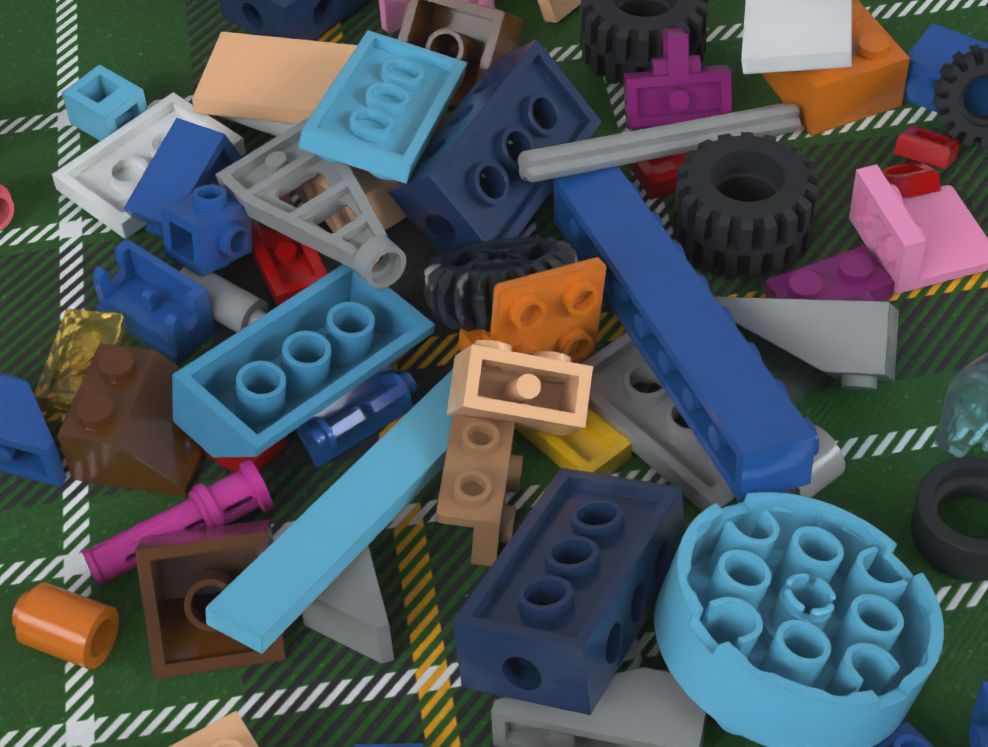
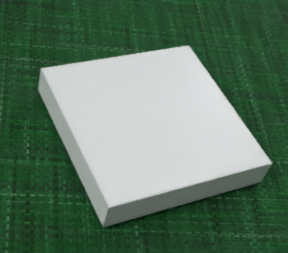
(796, 35)

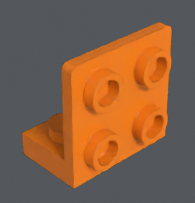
(548, 311)

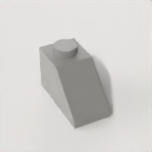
(354, 611)

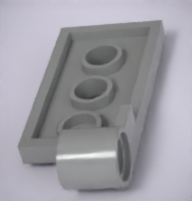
(663, 444)

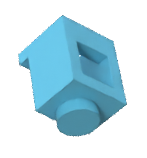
(103, 102)

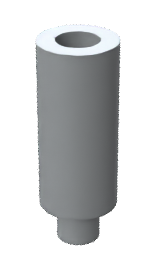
(229, 302)

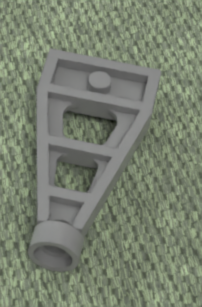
(281, 167)

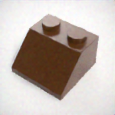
(461, 32)
(124, 425)
(180, 579)

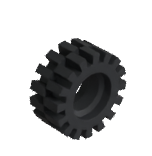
(950, 93)

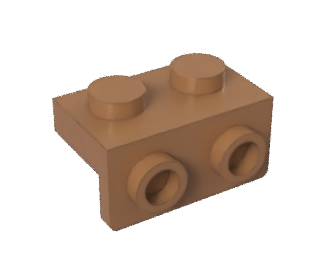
(476, 481)

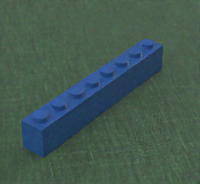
(687, 336)

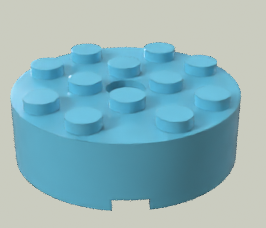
(796, 623)

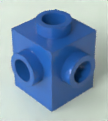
(206, 230)

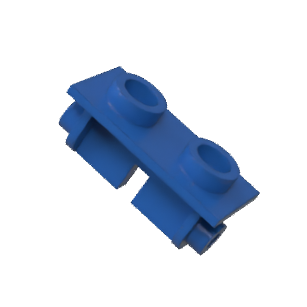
(357, 414)

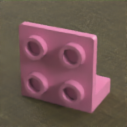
(916, 237)

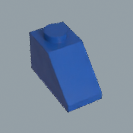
(24, 435)

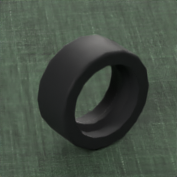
(940, 545)

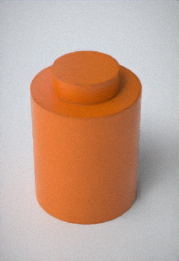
(66, 625)

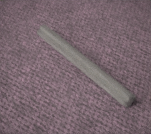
(653, 142)

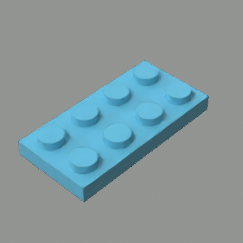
(383, 107)

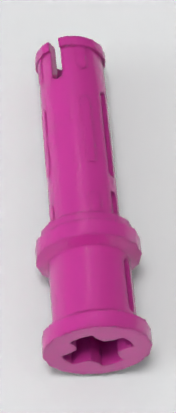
(206, 508)

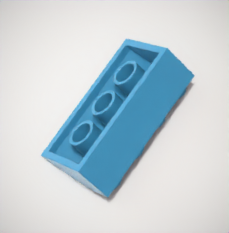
(293, 363)

